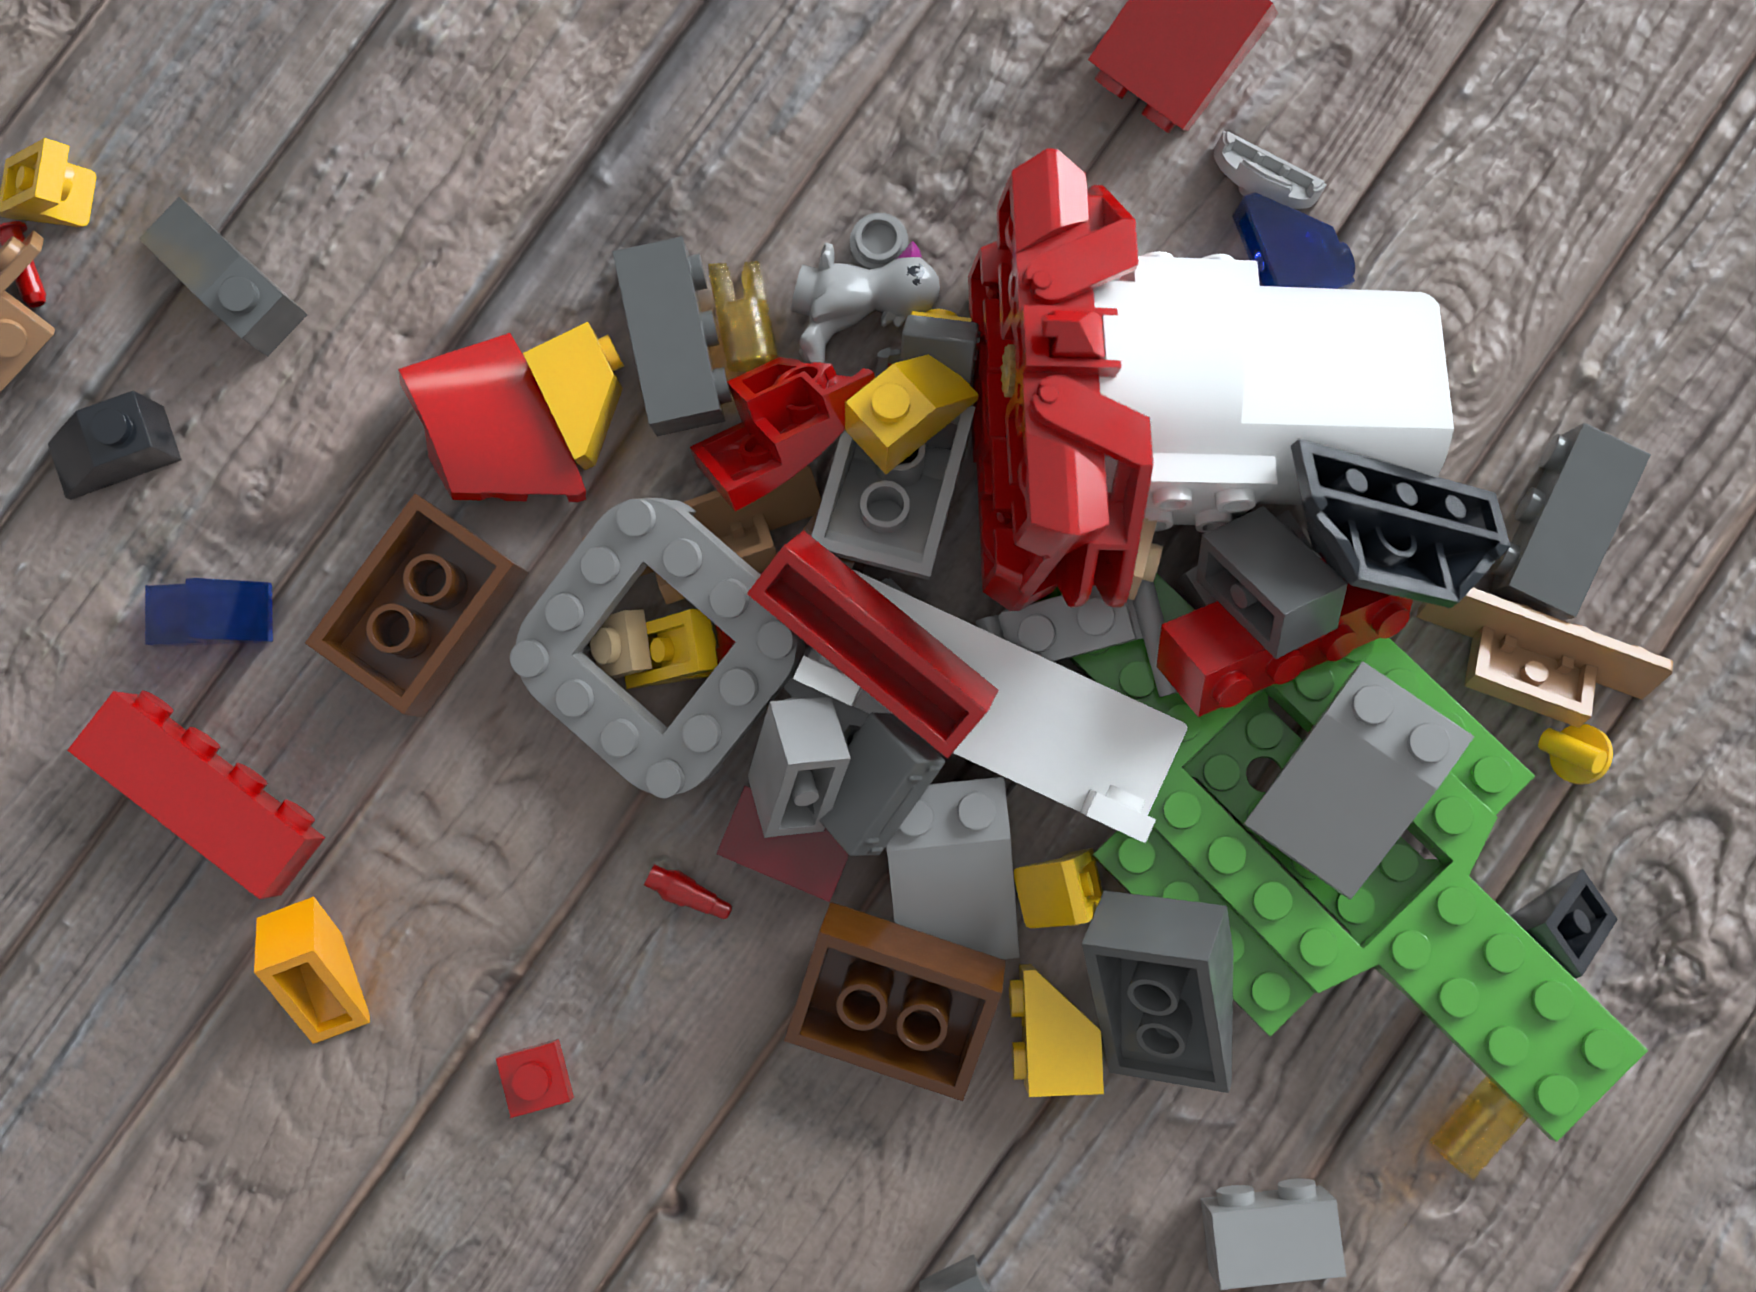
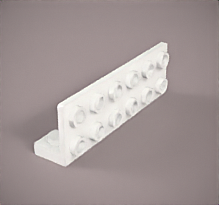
(1044, 724)

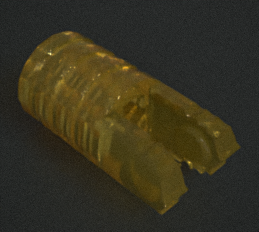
(743, 322)
(1478, 1129)

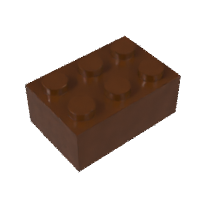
(416, 608)
(896, 1001)

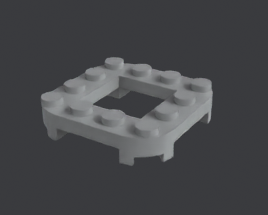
(597, 709)

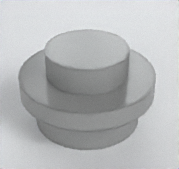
(877, 240)

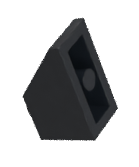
(112, 444)
(1569, 922)

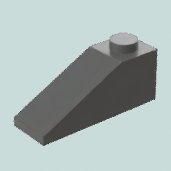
(222, 277)

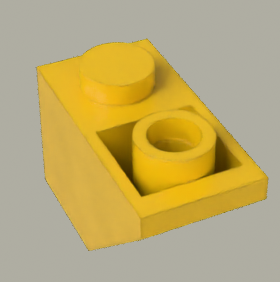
(1059, 1042)

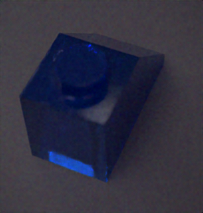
(1292, 246)

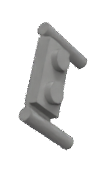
(1065, 632)

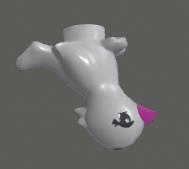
(845, 294)

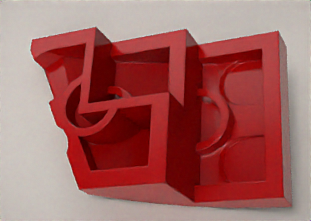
(787, 420)
(490, 425)

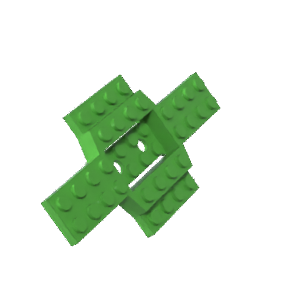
(1409, 920)

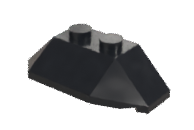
(1397, 525)

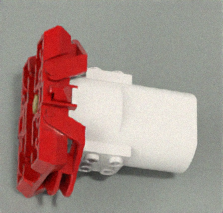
(1164, 387)

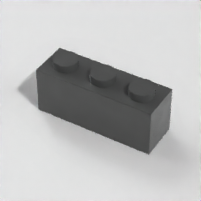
(672, 335)
(1568, 521)

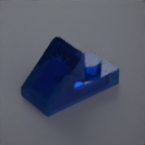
(208, 612)

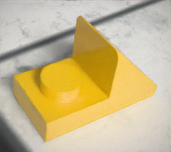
(45, 187)
(680, 650)
(1059, 890)

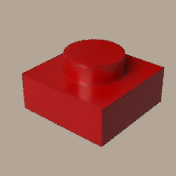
(534, 1078)

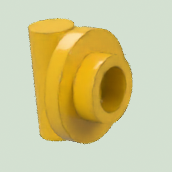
(1578, 753)

